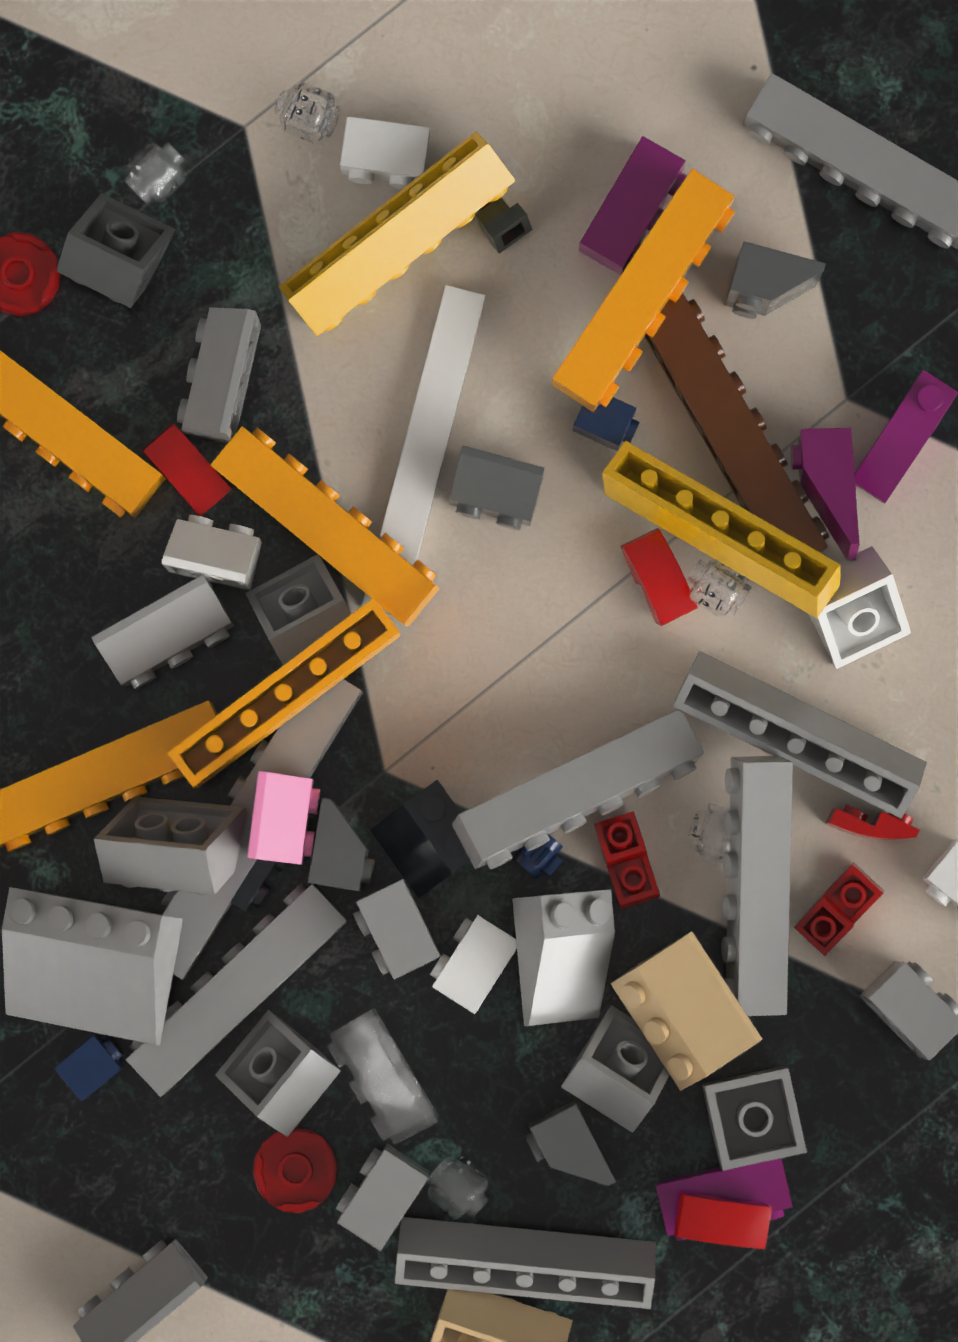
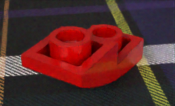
(186, 469)
(659, 576)
(883, 827)
(627, 860)
(839, 909)
(722, 1220)

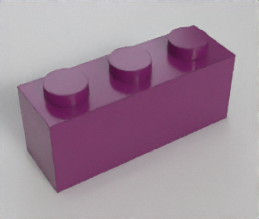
(633, 205)
(751, 1183)

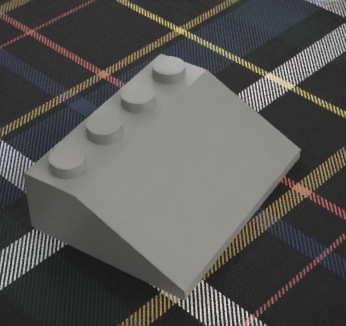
(88, 964)

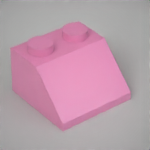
(282, 818)

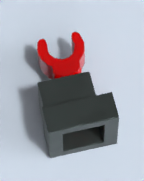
(503, 223)

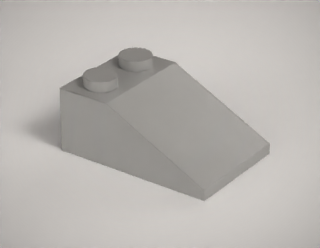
(563, 954)

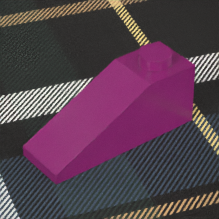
(904, 436)
(828, 480)

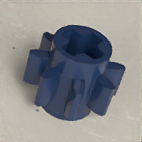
(540, 859)

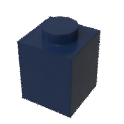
(608, 424)
(91, 1066)

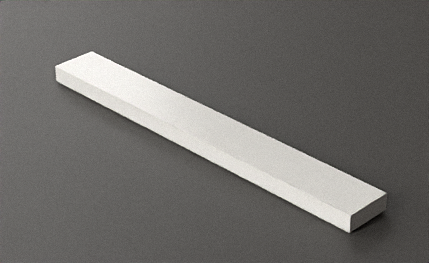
(432, 420)

